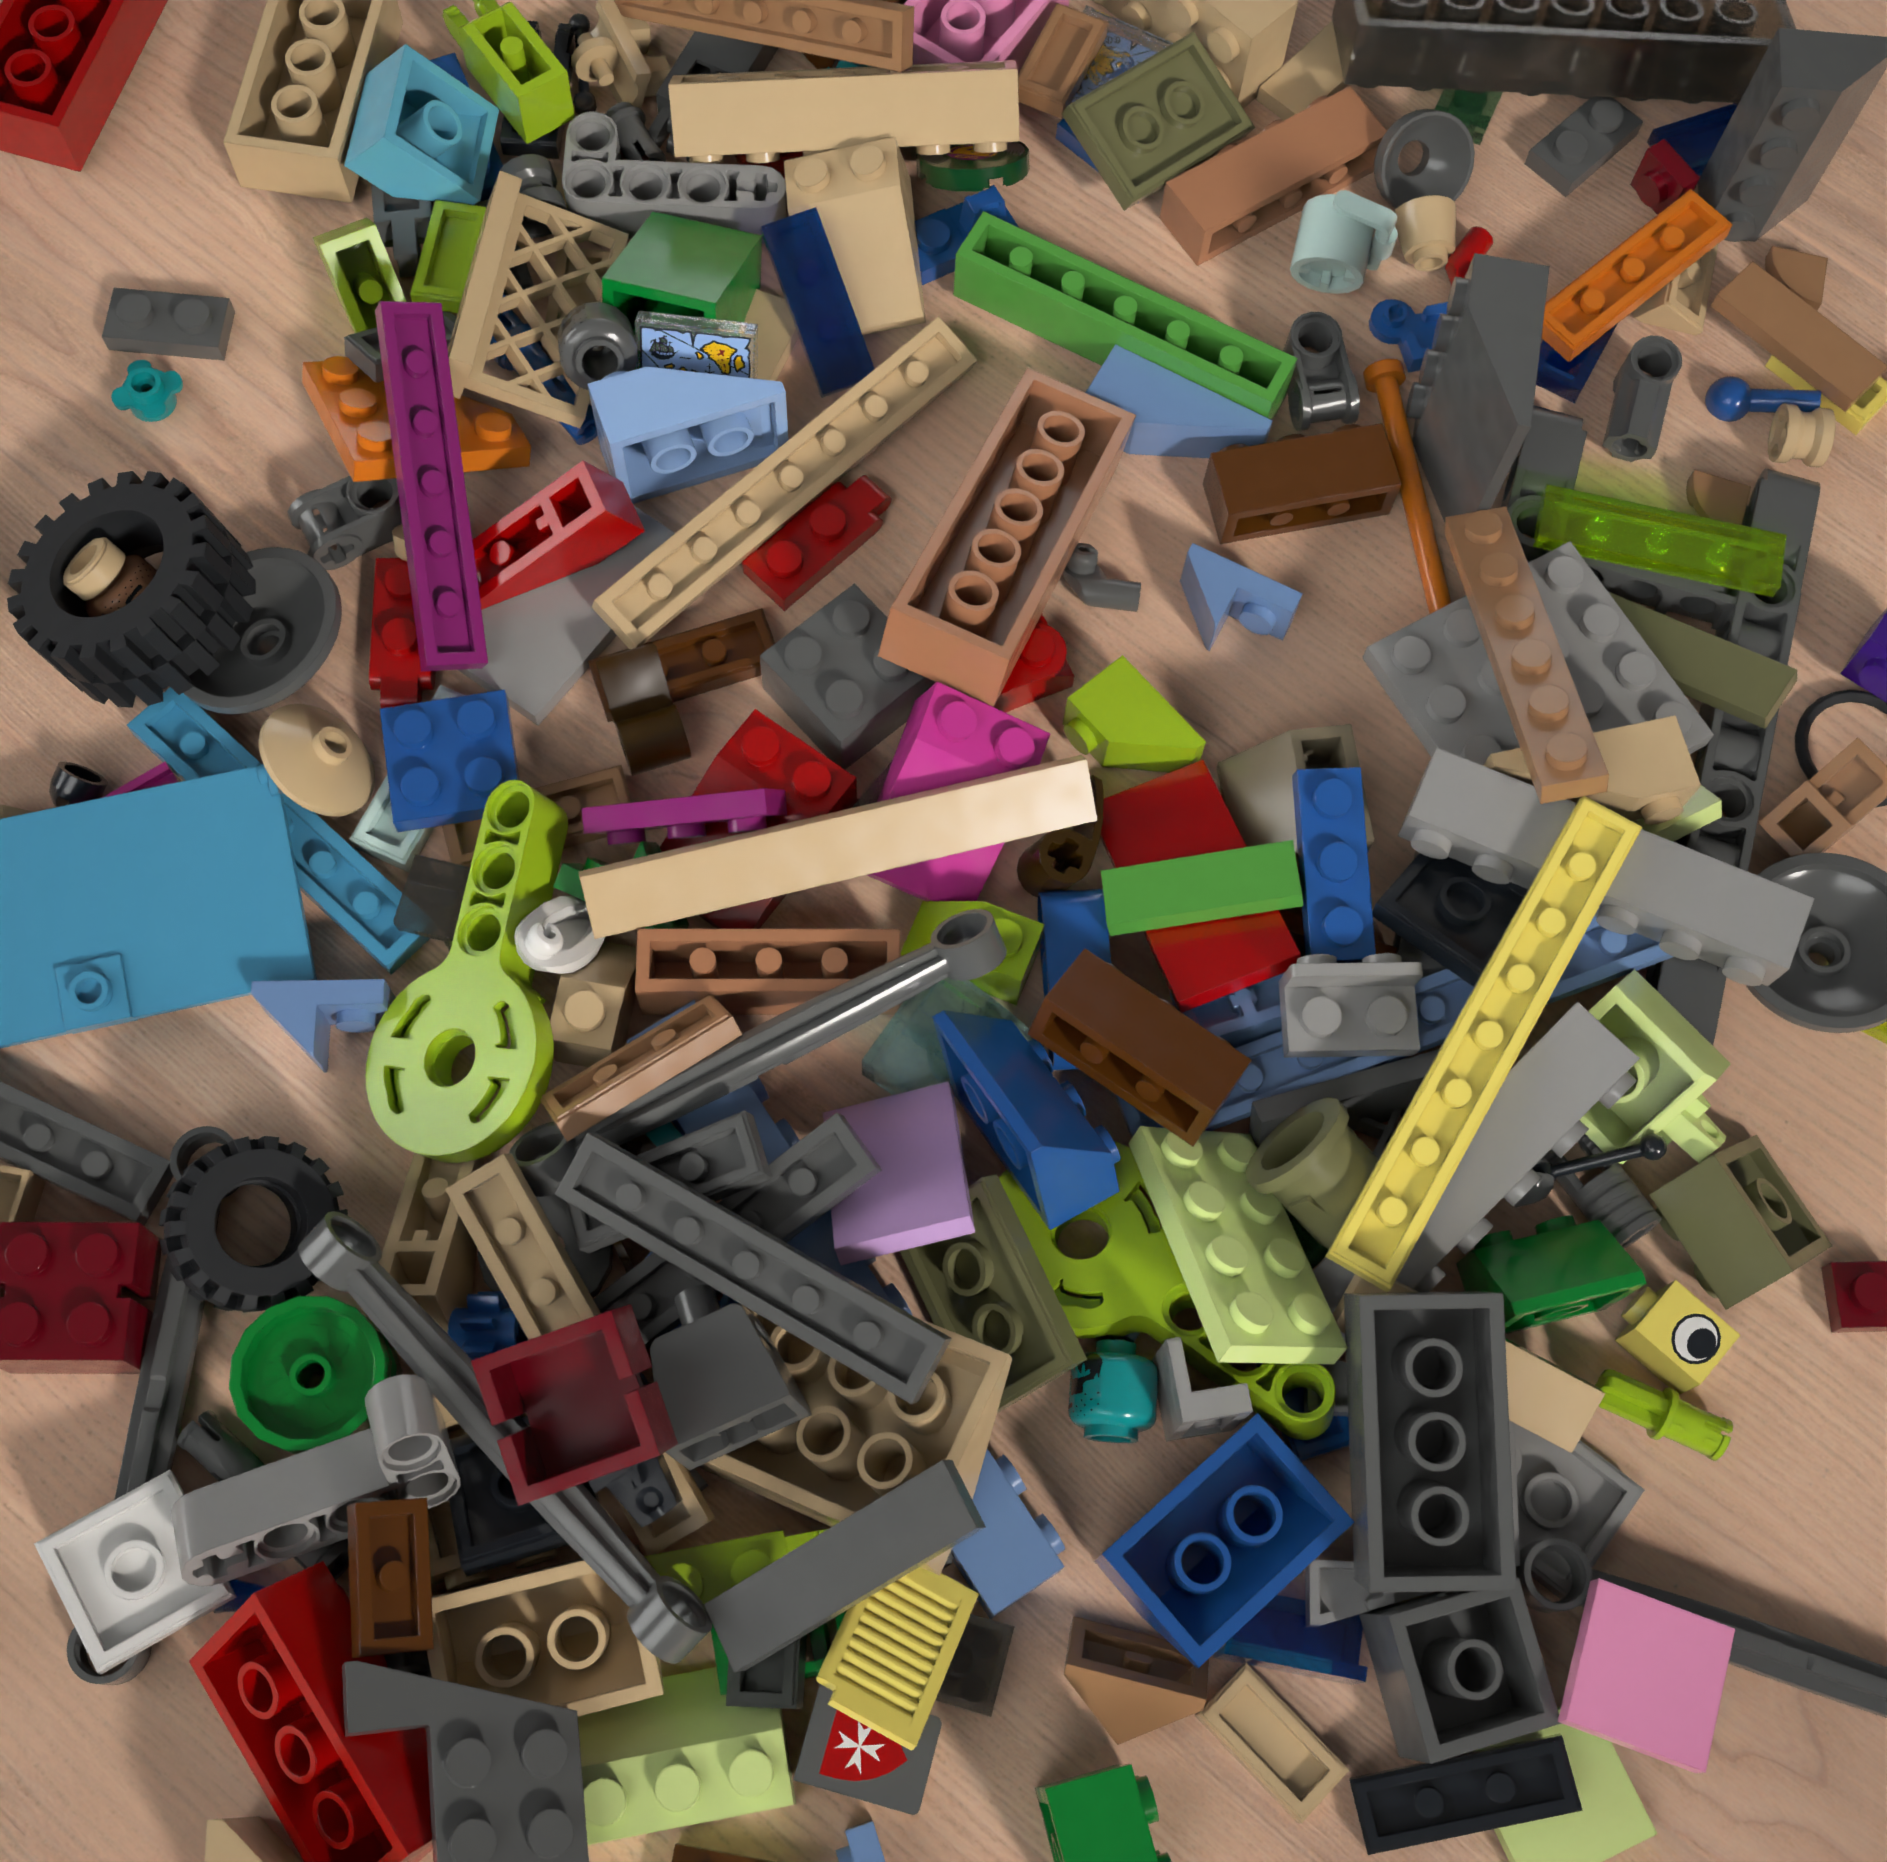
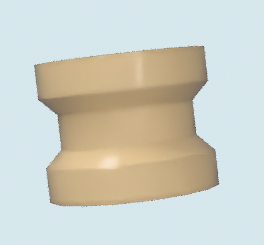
(1801, 435)

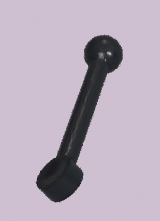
(584, 100)

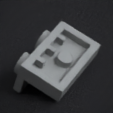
(1350, 1007)

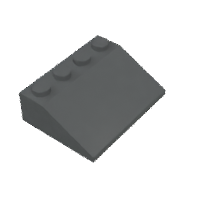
(1479, 382)

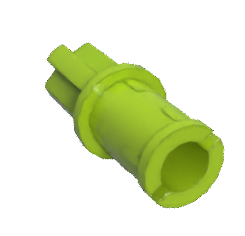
(1664, 1414)

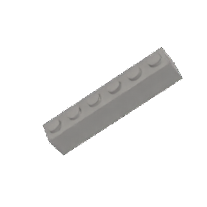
(1661, 890)
(1530, 1115)

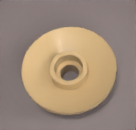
(316, 760)

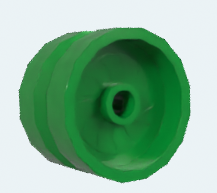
(283, 1352)

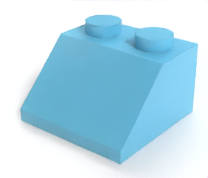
(421, 132)

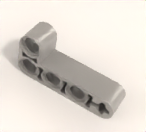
(628, 191)
(305, 1497)

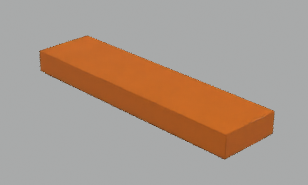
(1632, 274)

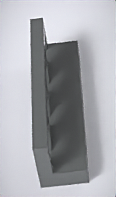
(1368, 1095)

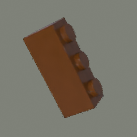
(1301, 482)
(1138, 1046)

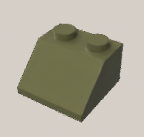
(1739, 1221)

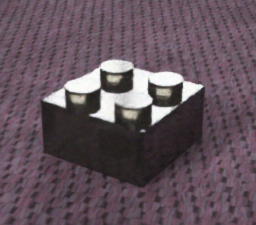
(977, 1666)

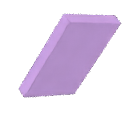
(922, 1180)

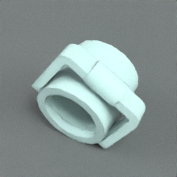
(1337, 242)

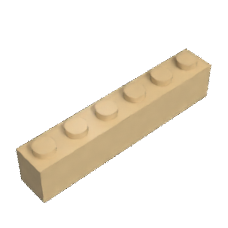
(844, 108)

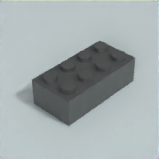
(1429, 1441)

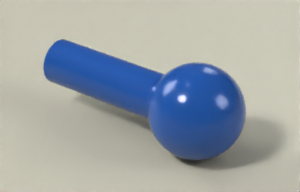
(1733, 398)

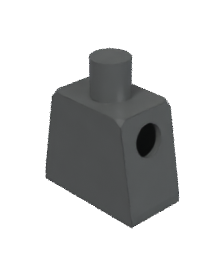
(721, 1379)

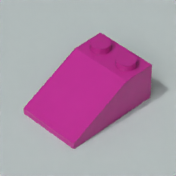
(945, 744)

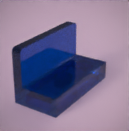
(1282, 1642)

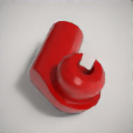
(1475, 241)

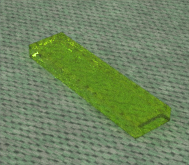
(1661, 540)

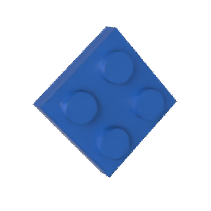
(447, 758)

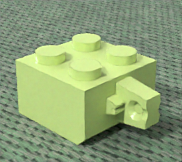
(1670, 1075)

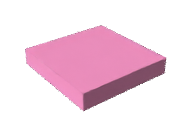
(1647, 1676)

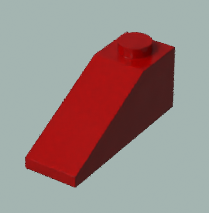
(555, 534)

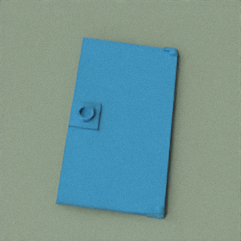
(147, 905)

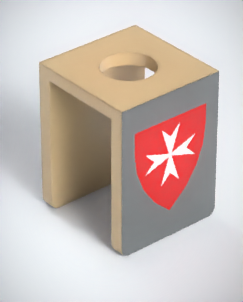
(862, 1763)

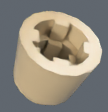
(1427, 231)

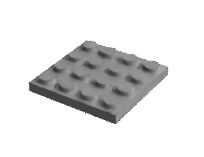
(1452, 699)

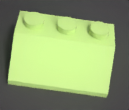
(681, 1760)

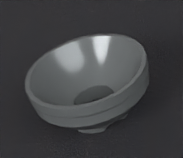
(1444, 163)

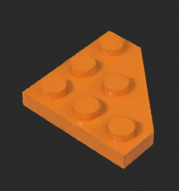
(359, 425)

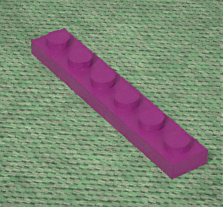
(431, 486)

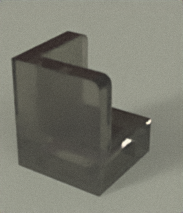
(432, 899)

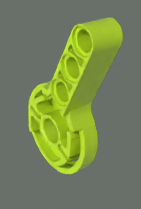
(464, 998)
(1147, 1290)

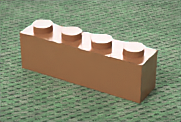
(1271, 175)
(754, 967)

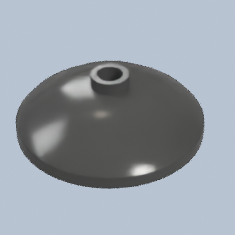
(283, 643)
(1849, 931)

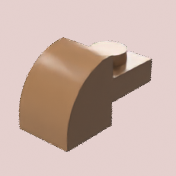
(1829, 802)

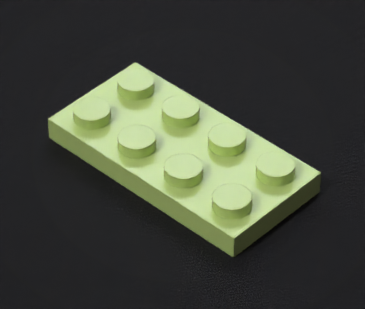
(1236, 1251)

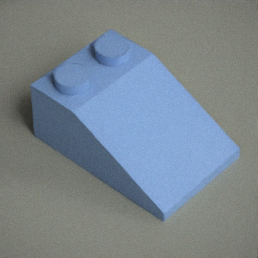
(684, 427)

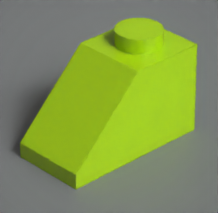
(359, 271)
(1129, 723)
(1019, 933)

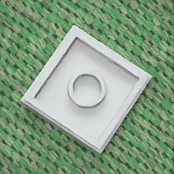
(125, 1576)

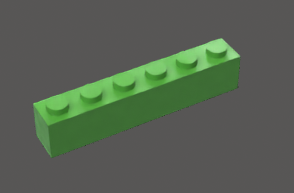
(1096, 308)

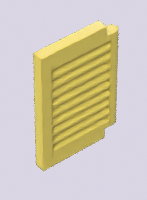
(897, 1653)

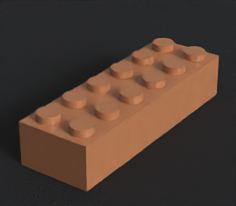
(1006, 537)

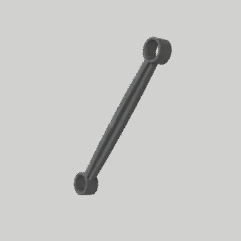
(959, 949)
(159, 1394)
(662, 1609)
(1754, 1646)

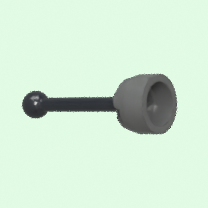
(1651, 1147)

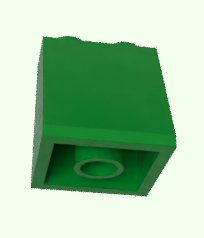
(685, 270)

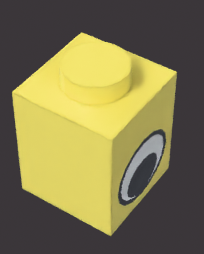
(1675, 1335)

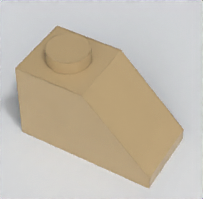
(595, 1007)

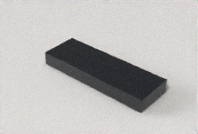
(1465, 1794)

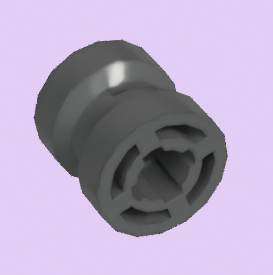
(537, 182)

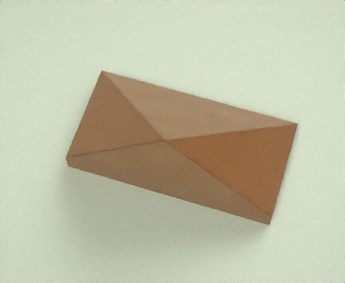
(1132, 1678)

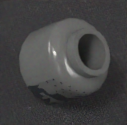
(596, 342)

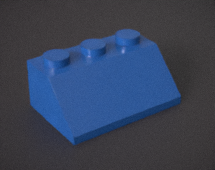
(1028, 1115)
(1224, 1542)

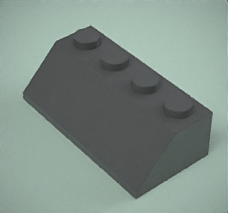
(1789, 126)

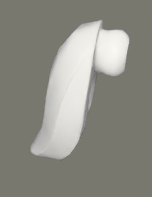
(557, 936)

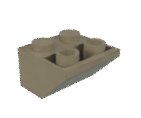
(1260, 784)

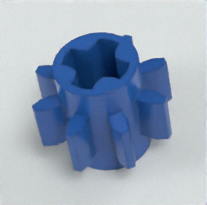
(485, 1325)

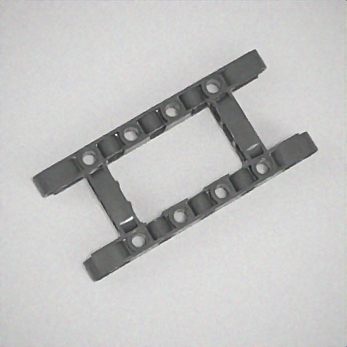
(1739, 752)

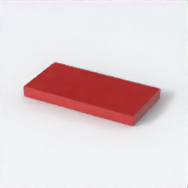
(1183, 818)

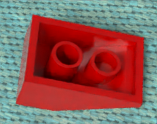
(771, 758)

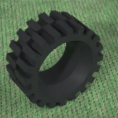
(168, 626)

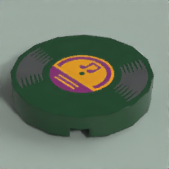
(971, 170)

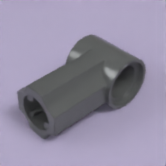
(1641, 399)

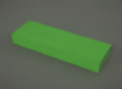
(1201, 888)

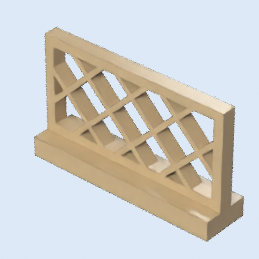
(484, 291)

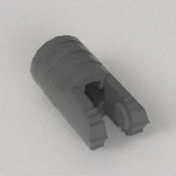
(1610, 1198)

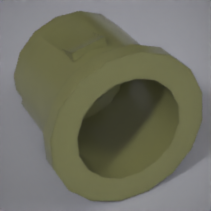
(1314, 1167)

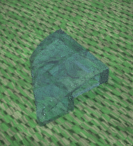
(908, 1048)

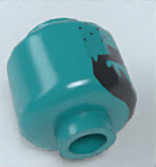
(1114, 1393)

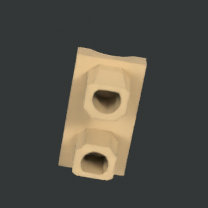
(615, 56)

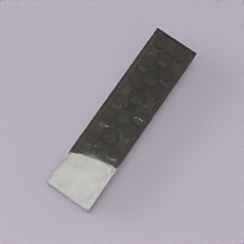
(1560, 46)

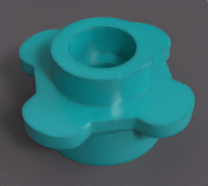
(148, 405)

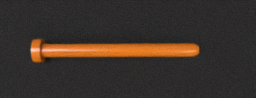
(1384, 379)

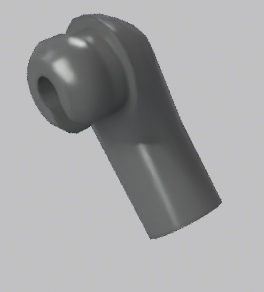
(1094, 587)

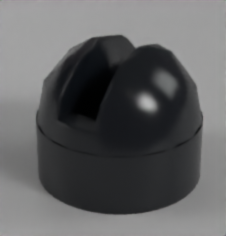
(75, 784)

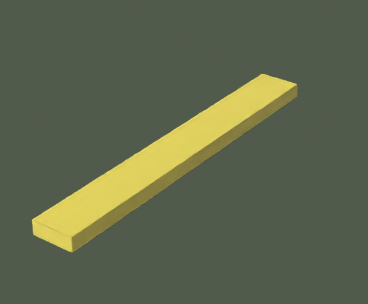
(1483, 1044)

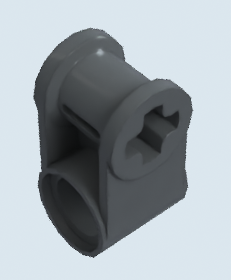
(1321, 381)
(350, 519)

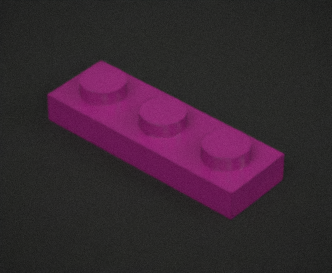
(685, 815)

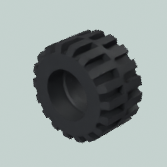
(191, 1222)

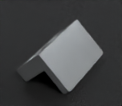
(1197, 1412)

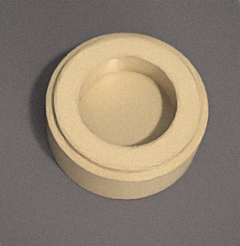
(93, 568)

